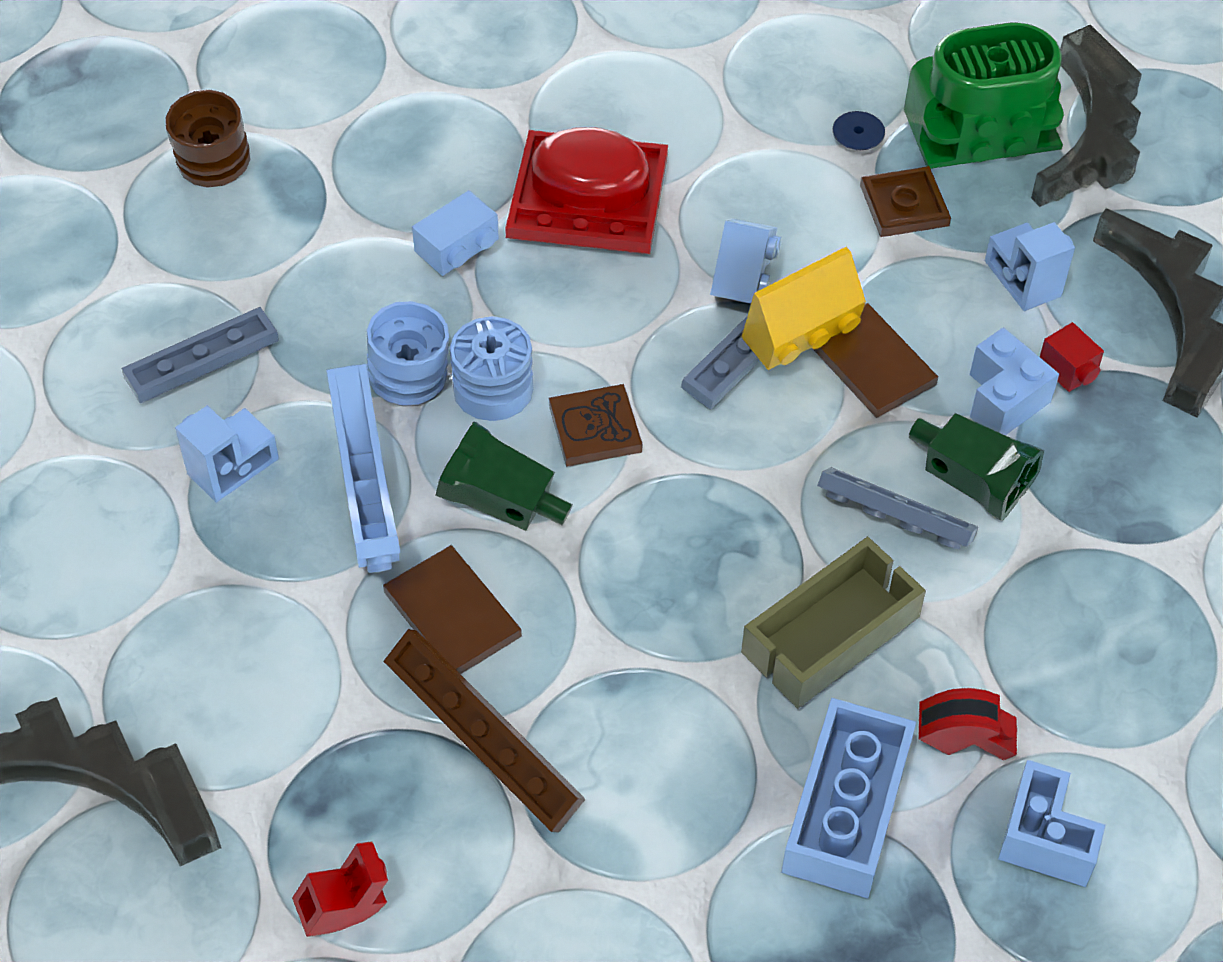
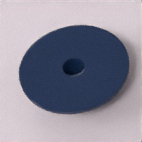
(858, 130)

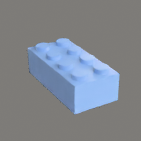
(848, 798)

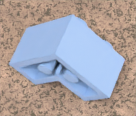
(743, 258)
(1031, 262)
(1012, 382)
(224, 452)
(1043, 835)

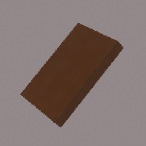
(877, 364)
(452, 609)

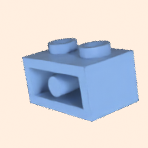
(455, 233)

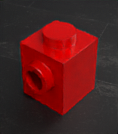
(1072, 356)

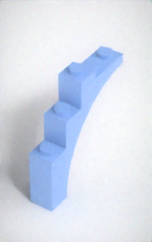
(363, 468)

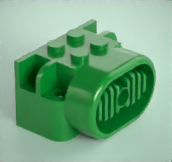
(986, 95)

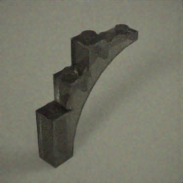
(1106, 90)
(1191, 301)
(100, 760)

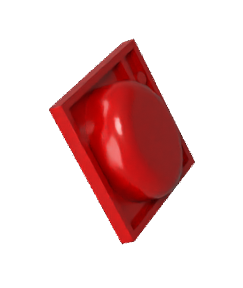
(588, 190)

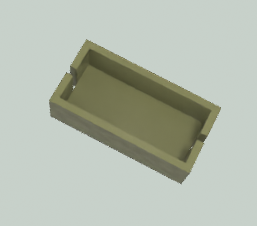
(832, 622)

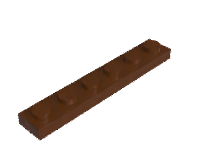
(484, 731)

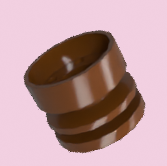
(208, 138)

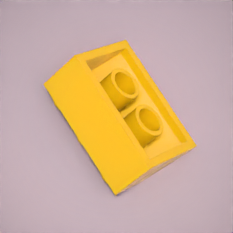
(804, 309)

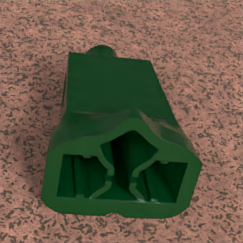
(979, 461)
(500, 481)

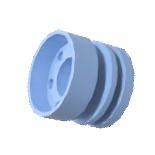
(407, 353)
(492, 368)

